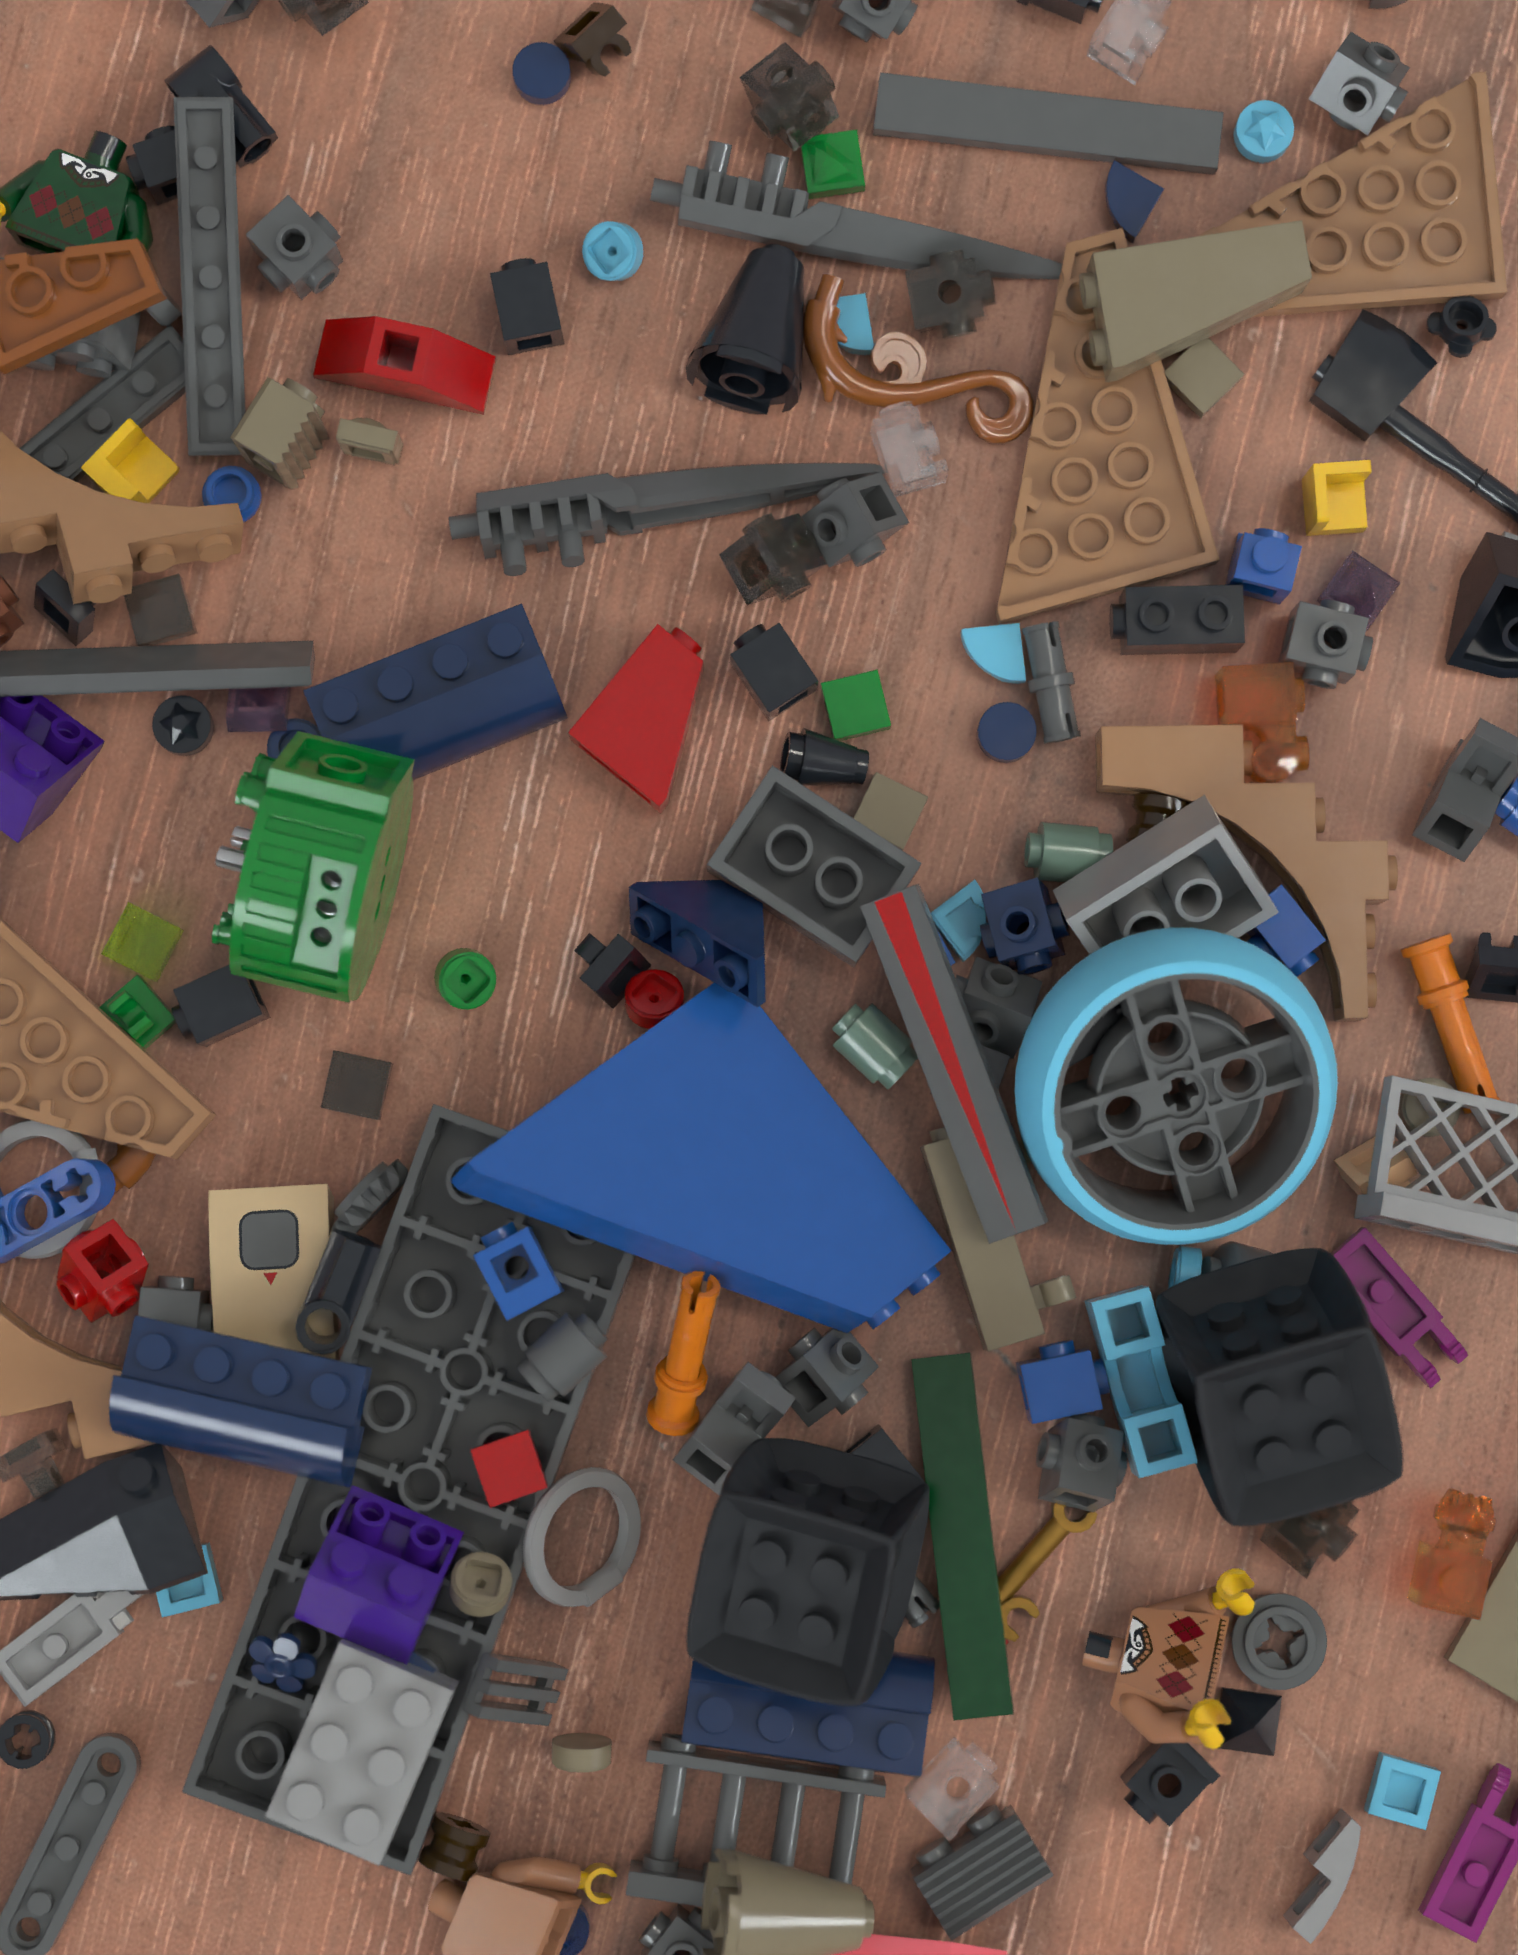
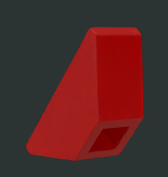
(405, 362)

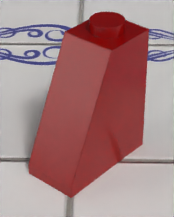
(644, 715)

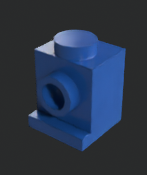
(1264, 564)
(1288, 934)
(511, 1294)

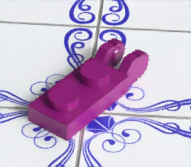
(1396, 1305)
(1475, 1863)

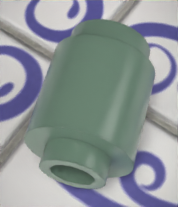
(1064, 850)
(874, 1045)

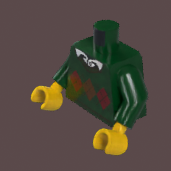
(75, 200)

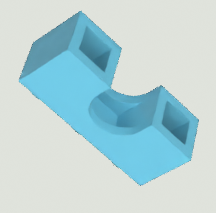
(1138, 1381)

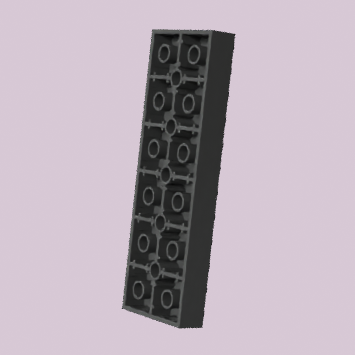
(434, 1392)

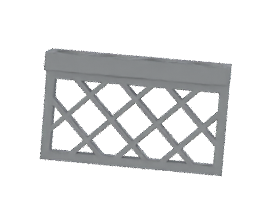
(1436, 1211)

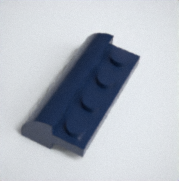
(445, 695)
(240, 1400)
(874, 1736)

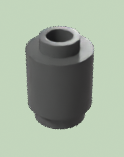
(563, 1355)

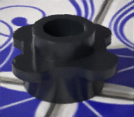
(1466, 312)

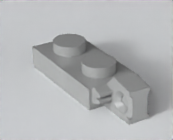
(63, 1642)

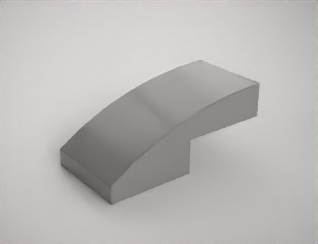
(1334, 1857)

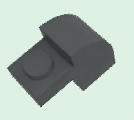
(1469, 790)
(739, 1416)

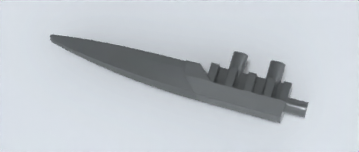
(781, 216)
(631, 503)

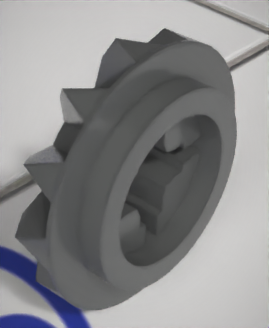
(370, 1196)
(1305, 1650)

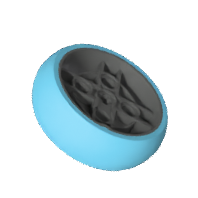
(1279, 1055)

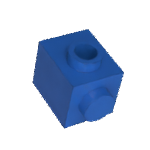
(1061, 1382)

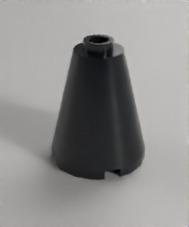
(755, 336)

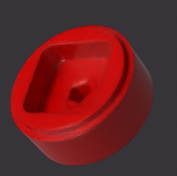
(652, 997)

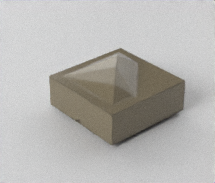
(369, 440)

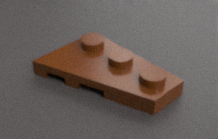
(69, 296)

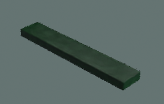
(962, 1537)

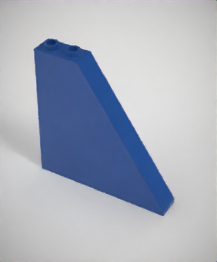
(723, 1161)

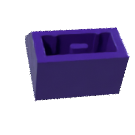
(39, 760)
(378, 1574)

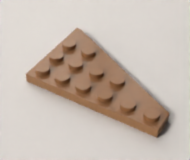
(1399, 213)
(78, 1067)

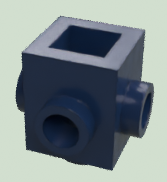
(1013, 910)

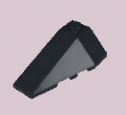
(1486, 611)
(105, 1532)

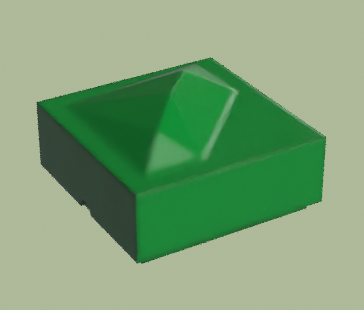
(833, 164)

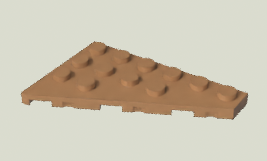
(1103, 473)

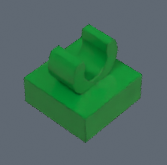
(139, 1011)

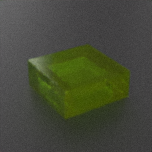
(142, 942)

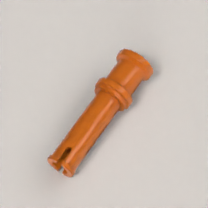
(1444, 995)
(681, 1373)

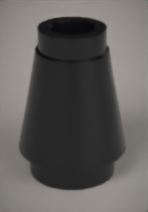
(822, 760)

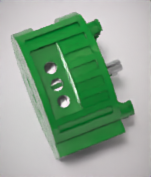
(316, 865)

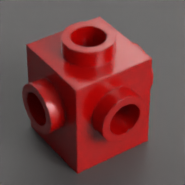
(101, 1272)

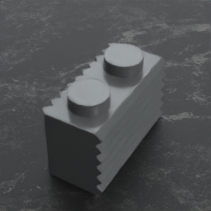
(979, 1870)

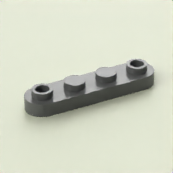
(69, 1845)

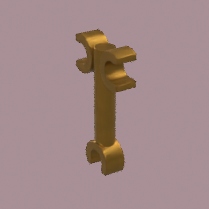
(1032, 1558)

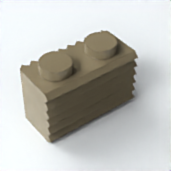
(281, 431)

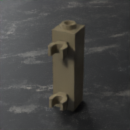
(991, 1273)

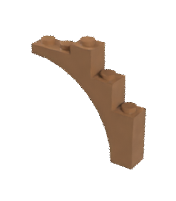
(104, 534)
(1276, 822)
(46, 1373)

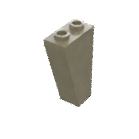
(1186, 290)

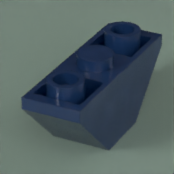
(704, 929)

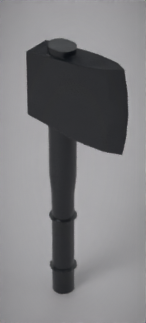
(1369, 382)

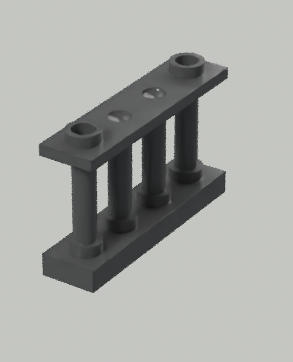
(659, 1873)

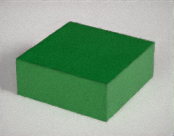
(855, 705)

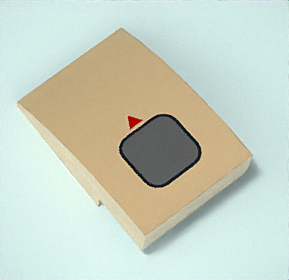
(264, 1261)

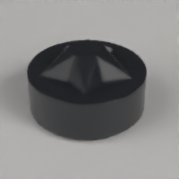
(183, 725)

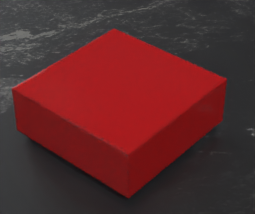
(509, 1468)

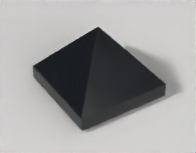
(1252, 1721)

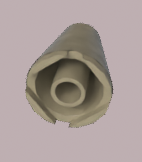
(780, 1909)

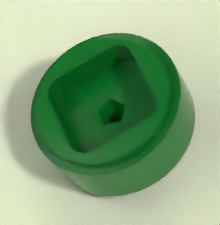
(465, 978)

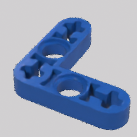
(62, 1213)

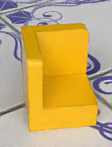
(130, 465)
(1335, 497)

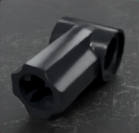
(211, 76)
(337, 1287)

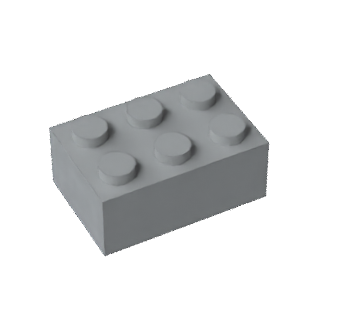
(1168, 877)
(361, 1751)

